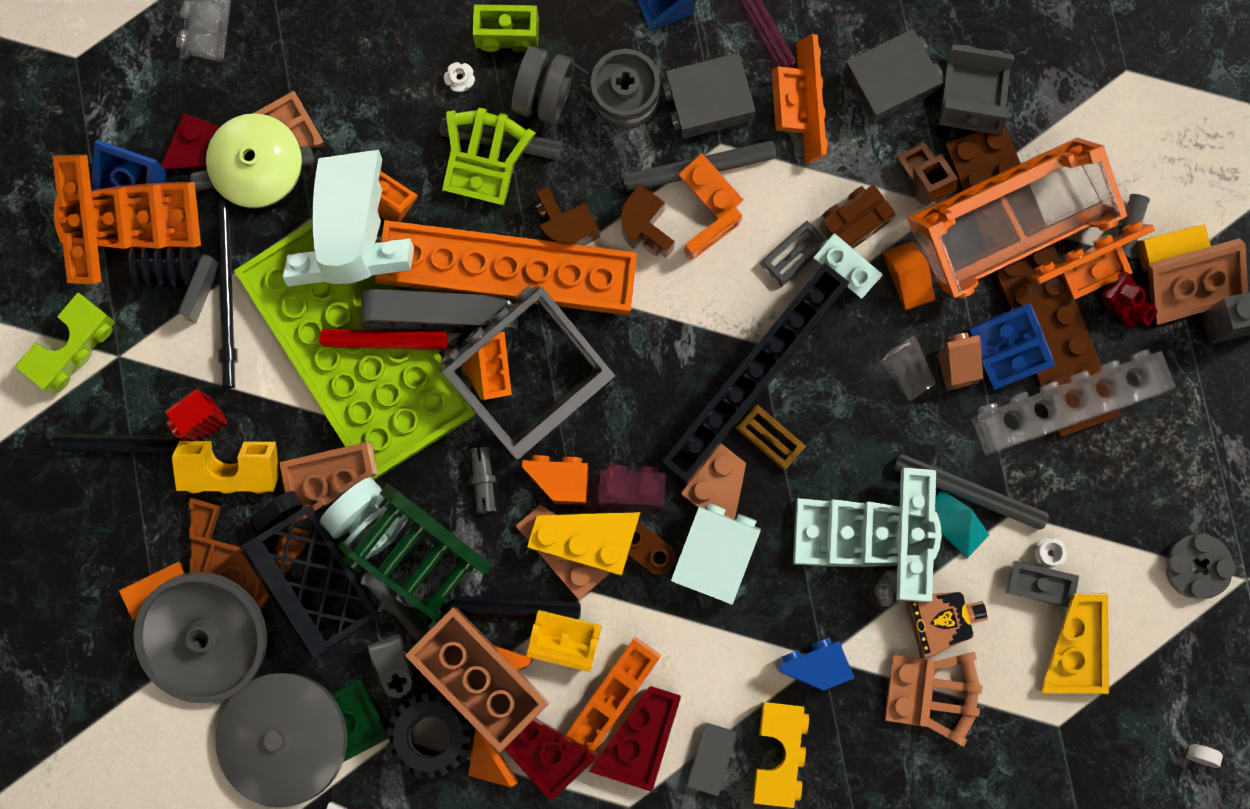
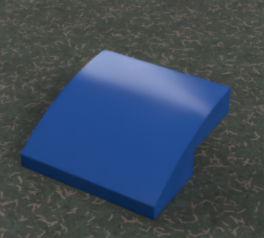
(1013, 346)

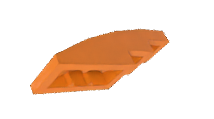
(614, 694)

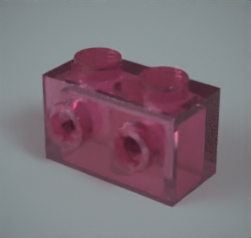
(632, 488)

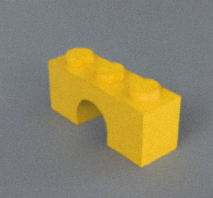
(200, 471)
(780, 784)

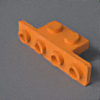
(800, 99)
(1095, 267)

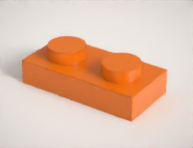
(710, 186)

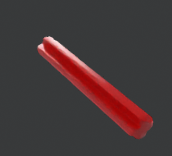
(383, 339)

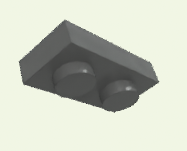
(1041, 584)

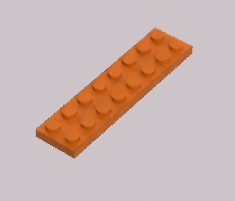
(506, 265)

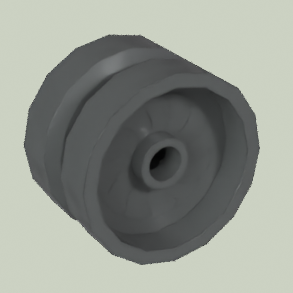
(625, 70)
(542, 85)

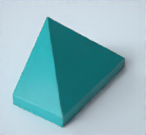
(959, 524)

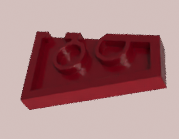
(641, 741)

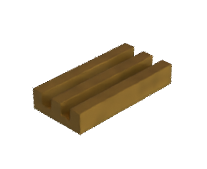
(791, 456)

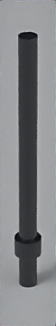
(227, 354)

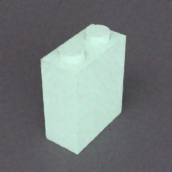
(716, 553)

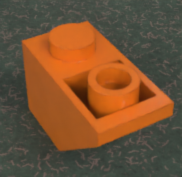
(561, 481)

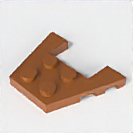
(227, 559)

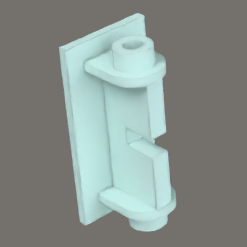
(848, 264)

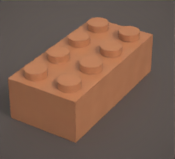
(477, 679)

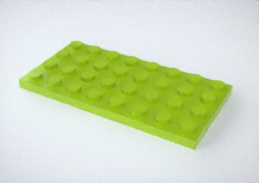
(366, 393)

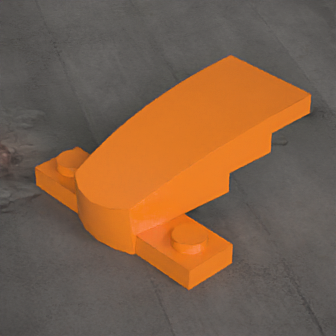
(117, 217)

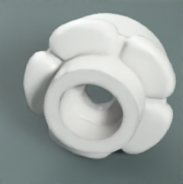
(462, 84)
(1059, 553)

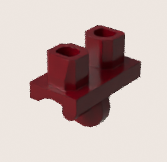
(1128, 301)

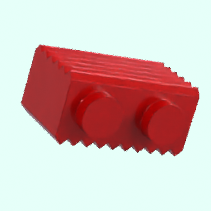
(195, 417)

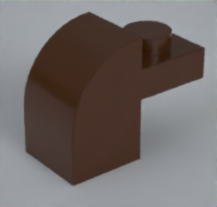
(928, 175)
(638, 221)
(567, 228)

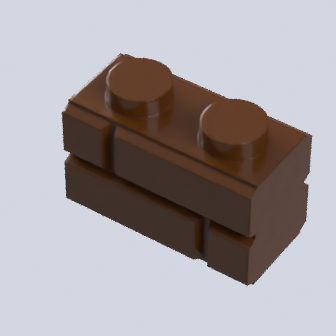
(858, 218)

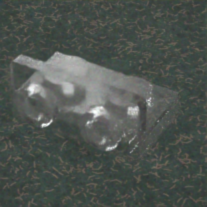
(204, 29)

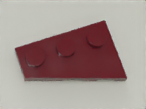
(549, 757)

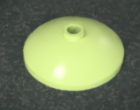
(264, 178)

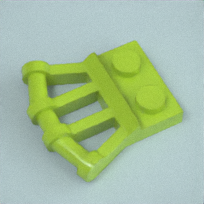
(477, 175)

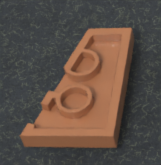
(576, 576)

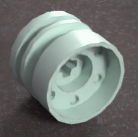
(357, 513)

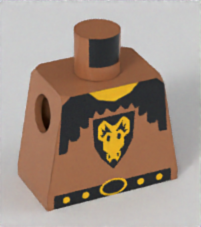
(943, 621)

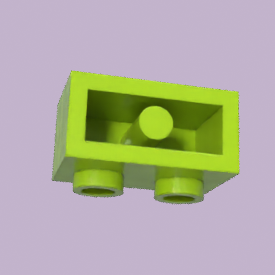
(505, 27)

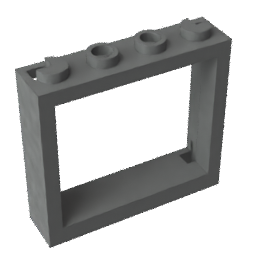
(562, 407)

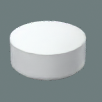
(1204, 755)

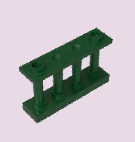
(420, 525)

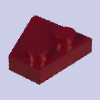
(189, 144)

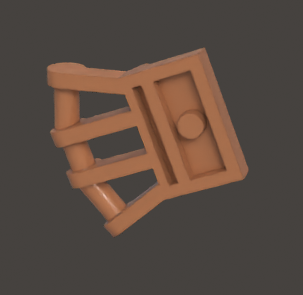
(912, 689)

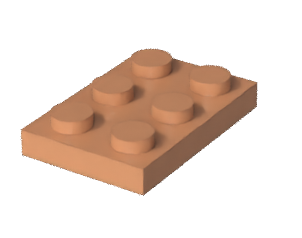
(1197, 280)

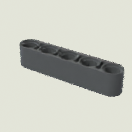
(431, 311)

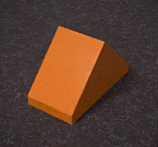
(910, 275)

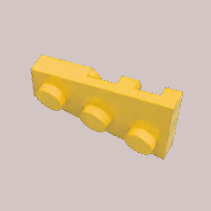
(586, 538)
(1082, 648)

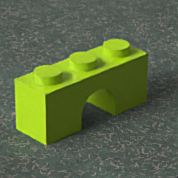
(87, 328)

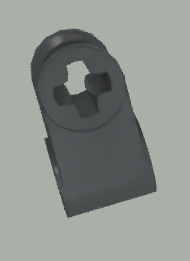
(390, 661)

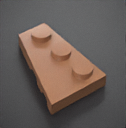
(327, 475)

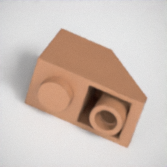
(961, 361)

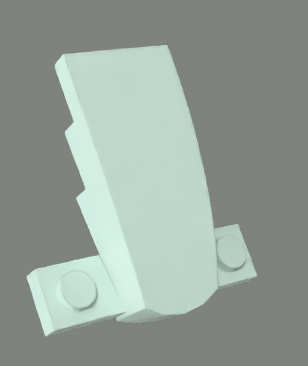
(347, 226)
(876, 534)

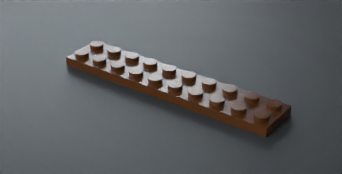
(974, 161)

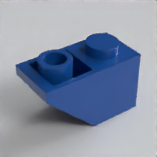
(820, 668)

